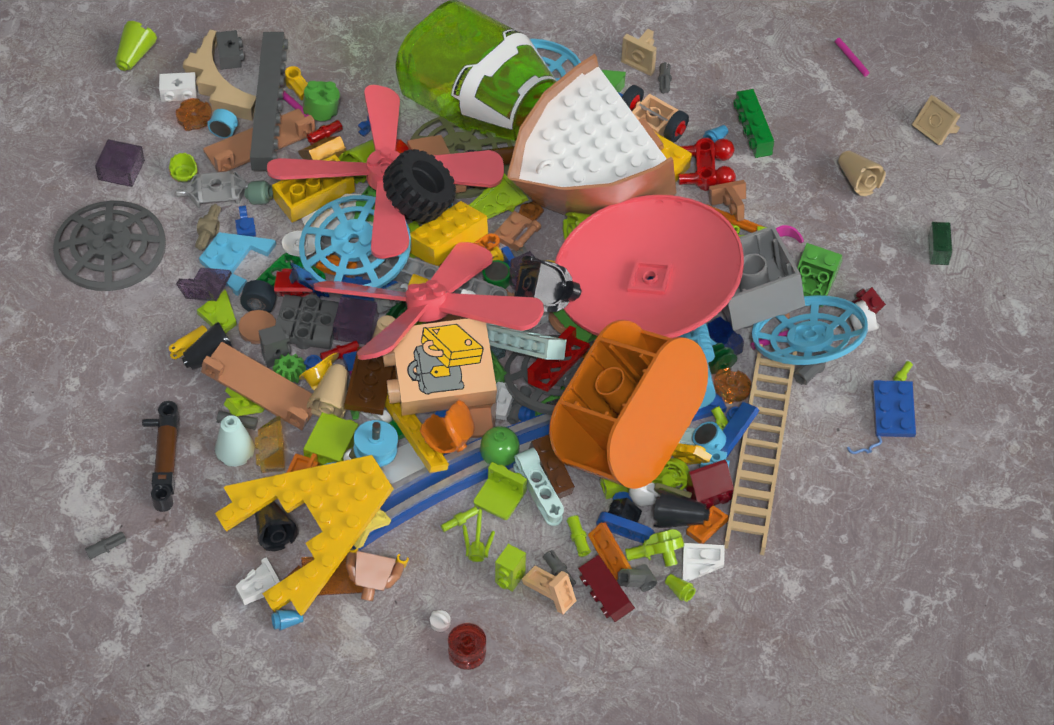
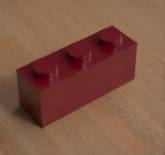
(605, 589)

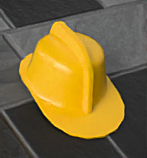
(315, 374)

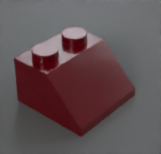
(711, 484)

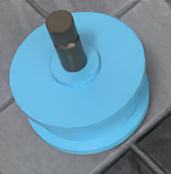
(376, 439)

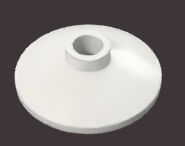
(291, 241)

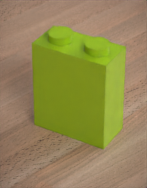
(330, 438)

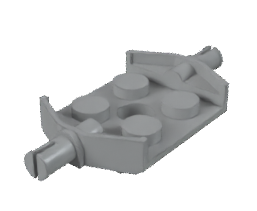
(201, 189)

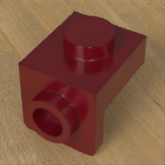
(871, 298)

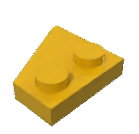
(691, 454)

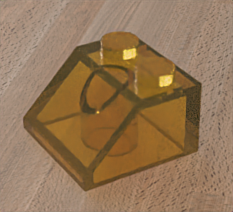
(270, 447)

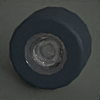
(258, 296)

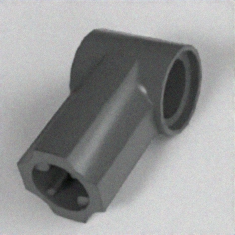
(806, 373)
(637, 577)

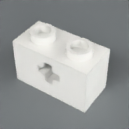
(177, 86)

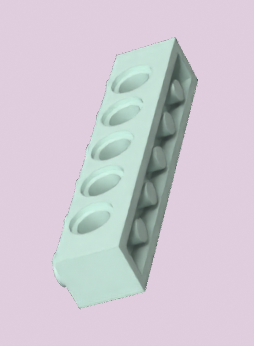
(526, 342)

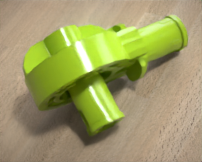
(675, 476)
(661, 542)

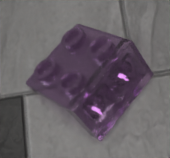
(206, 284)

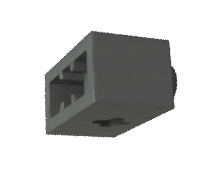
(228, 49)
(273, 344)

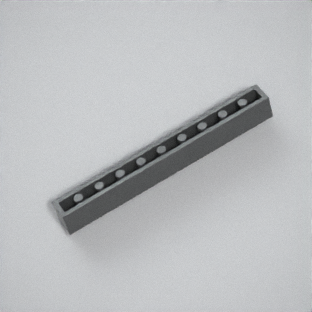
(268, 100)

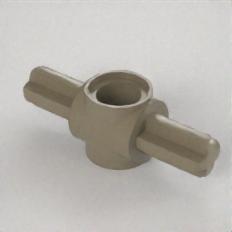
(208, 227)

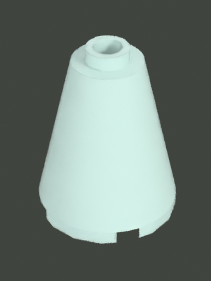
(233, 442)

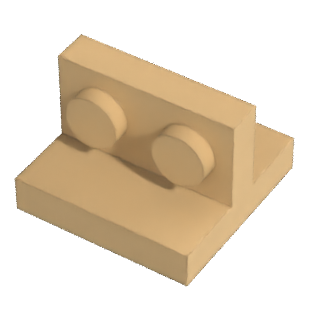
(640, 52)
(937, 120)

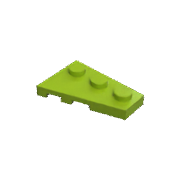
(499, 198)

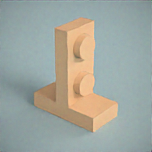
(554, 587)

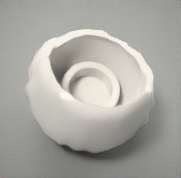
(871, 318)
(644, 496)

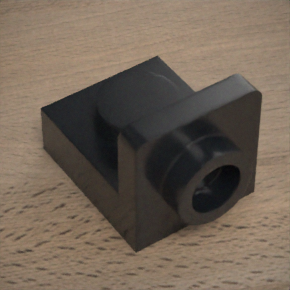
(626, 509)

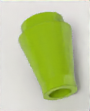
(682, 589)

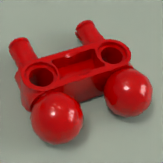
(705, 153)

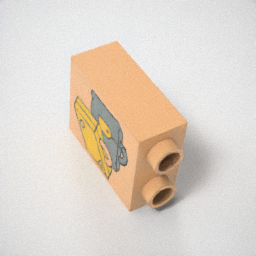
(442, 365)

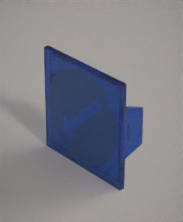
(305, 278)

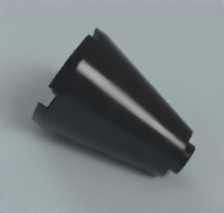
(205, 346)
(678, 510)
(274, 528)

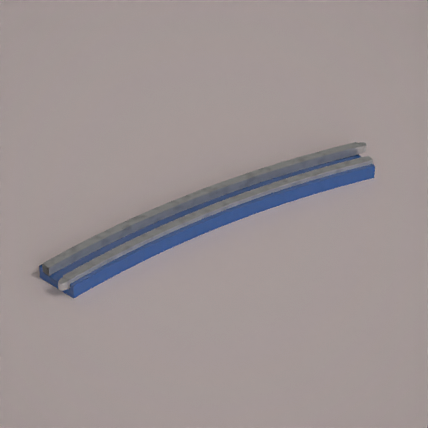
(464, 470)

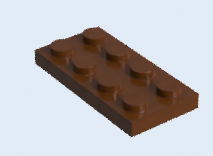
(368, 386)

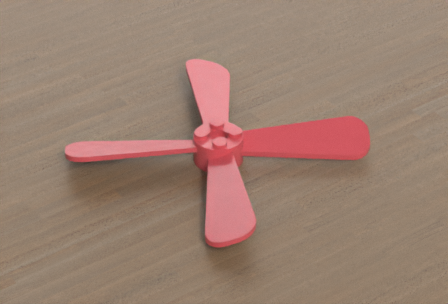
(389, 225)
(435, 300)

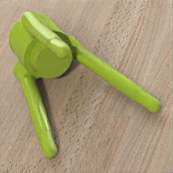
(477, 551)

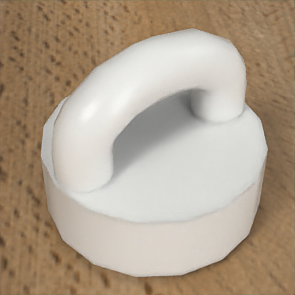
(440, 621)

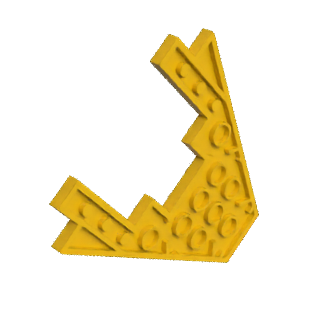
(343, 503)

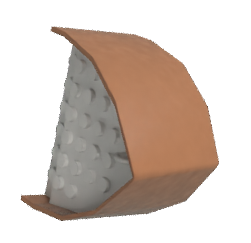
(587, 147)

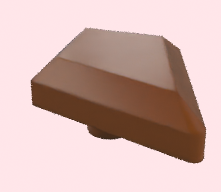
(531, 210)

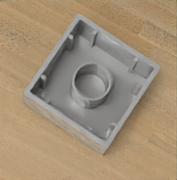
(768, 283)

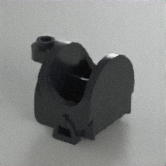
(546, 282)

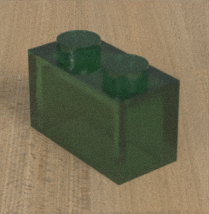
(940, 243)

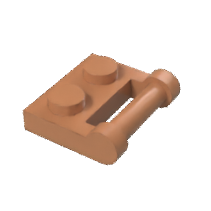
(513, 227)

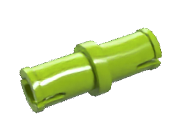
(578, 536)

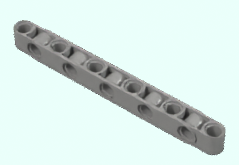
(422, 269)

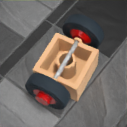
(660, 116)

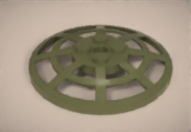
(465, 141)

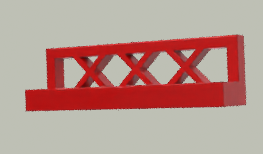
(541, 367)

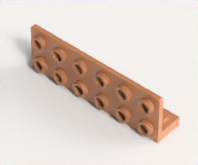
(236, 149)
(259, 384)

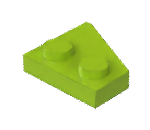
(218, 311)

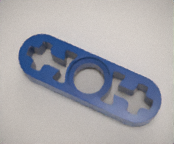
(625, 527)

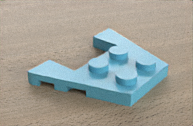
(228, 252)

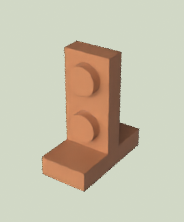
(731, 195)

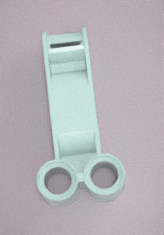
(529, 466)

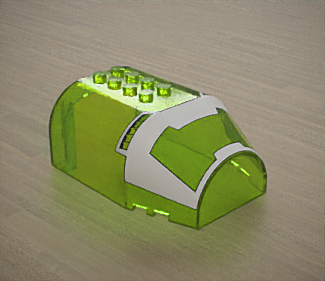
(472, 70)

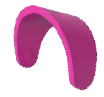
(786, 230)

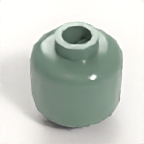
(259, 192)

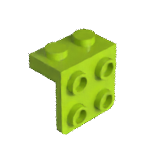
(501, 491)

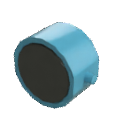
(222, 123)
(709, 436)

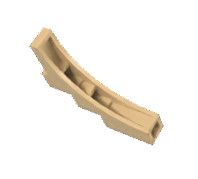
(212, 83)

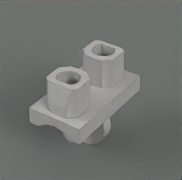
(385, 304)

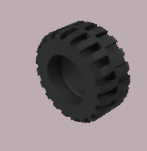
(419, 185)

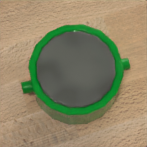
(497, 274)

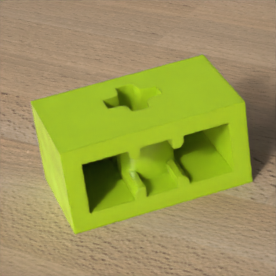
(510, 567)

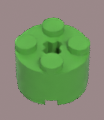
(321, 100)

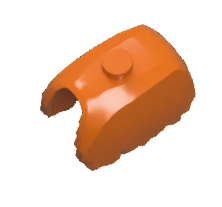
(451, 432)

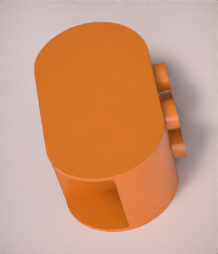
(629, 404)

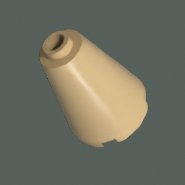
(861, 172)
(330, 393)

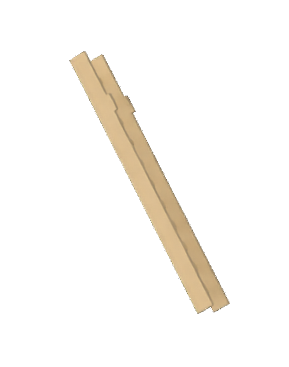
(754, 476)

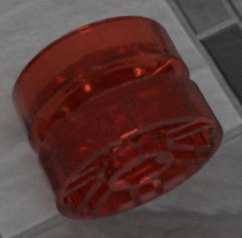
(467, 646)

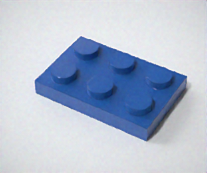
(894, 408)

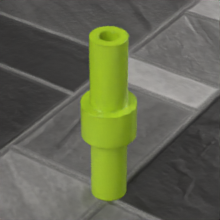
(902, 374)
(459, 519)

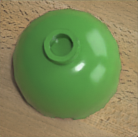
(499, 446)

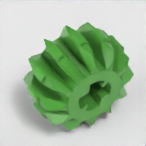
(289, 367)

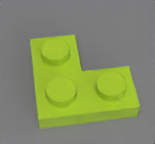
(240, 405)

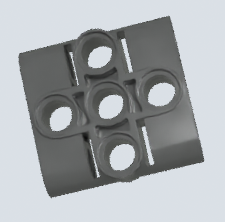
(308, 320)

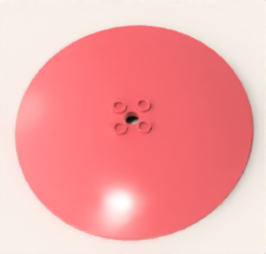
(670, 237)

